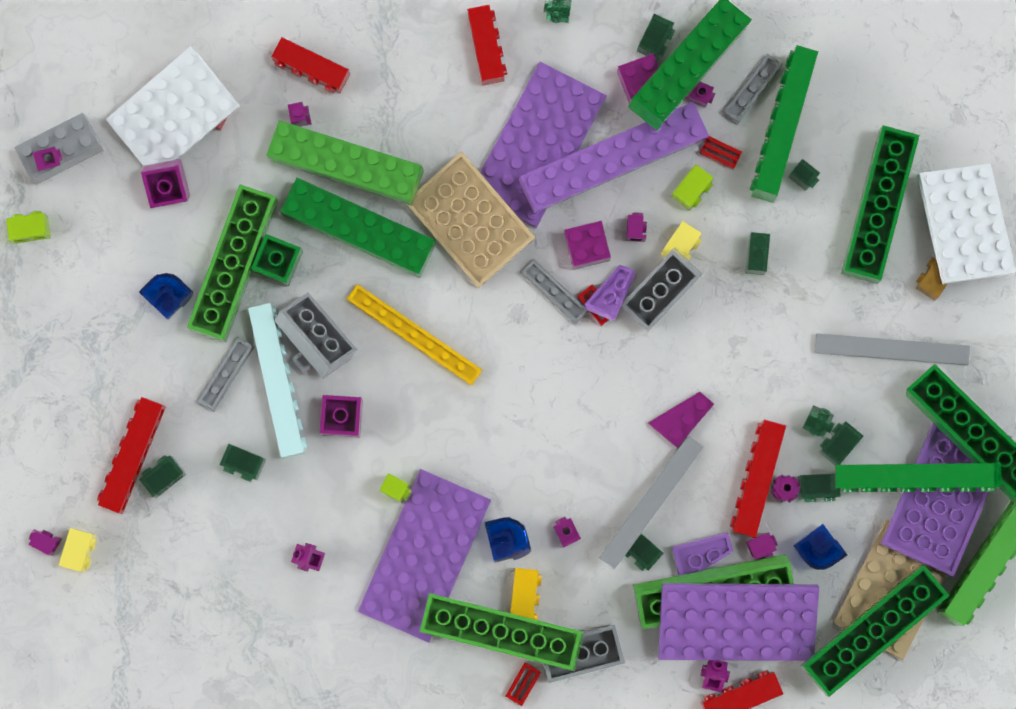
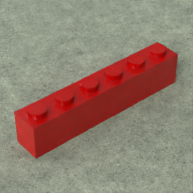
(131, 455)
(758, 478)

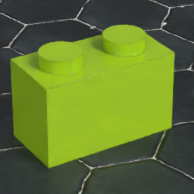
(692, 187)
(28, 227)
(395, 488)

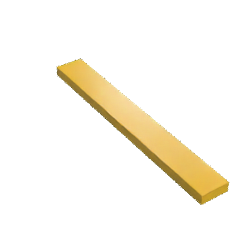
(414, 334)

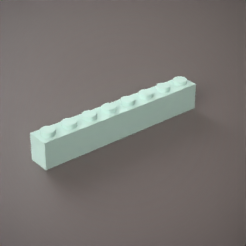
(276, 381)

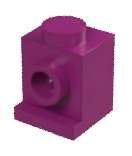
(699, 99)
(299, 114)
(41, 163)
(636, 227)
(567, 539)
(44, 542)

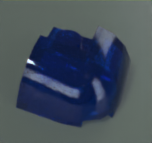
(166, 293)
(507, 539)
(820, 549)

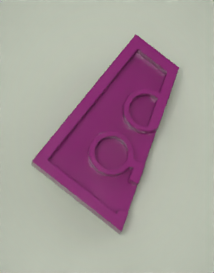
(682, 419)

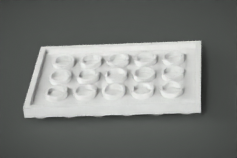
(173, 110)
(966, 223)

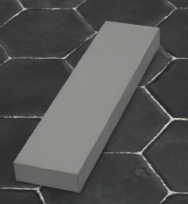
(752, 89)
(554, 291)
(225, 374)

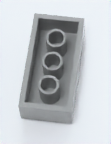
(73, 138)
(661, 289)
(315, 335)
(598, 651)

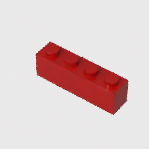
(486, 45)
(310, 65)
(747, 694)

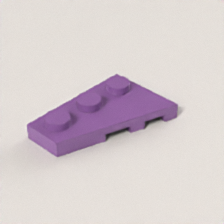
(611, 294)
(701, 553)

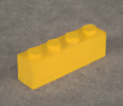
(524, 592)

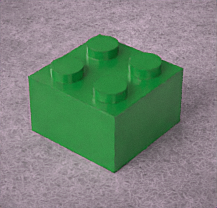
(277, 259)

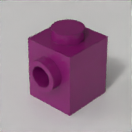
(762, 546)

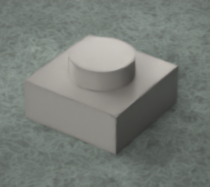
(302, 362)

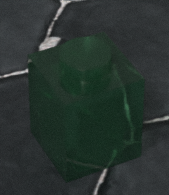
(804, 175)

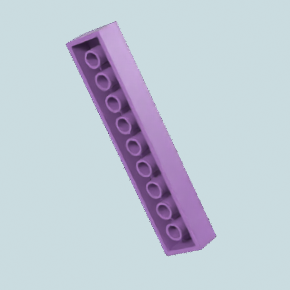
(612, 158)

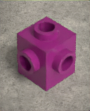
(778, 488)
(307, 557)
(715, 675)

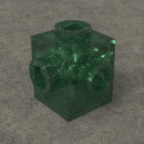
(558, 10)
(819, 421)

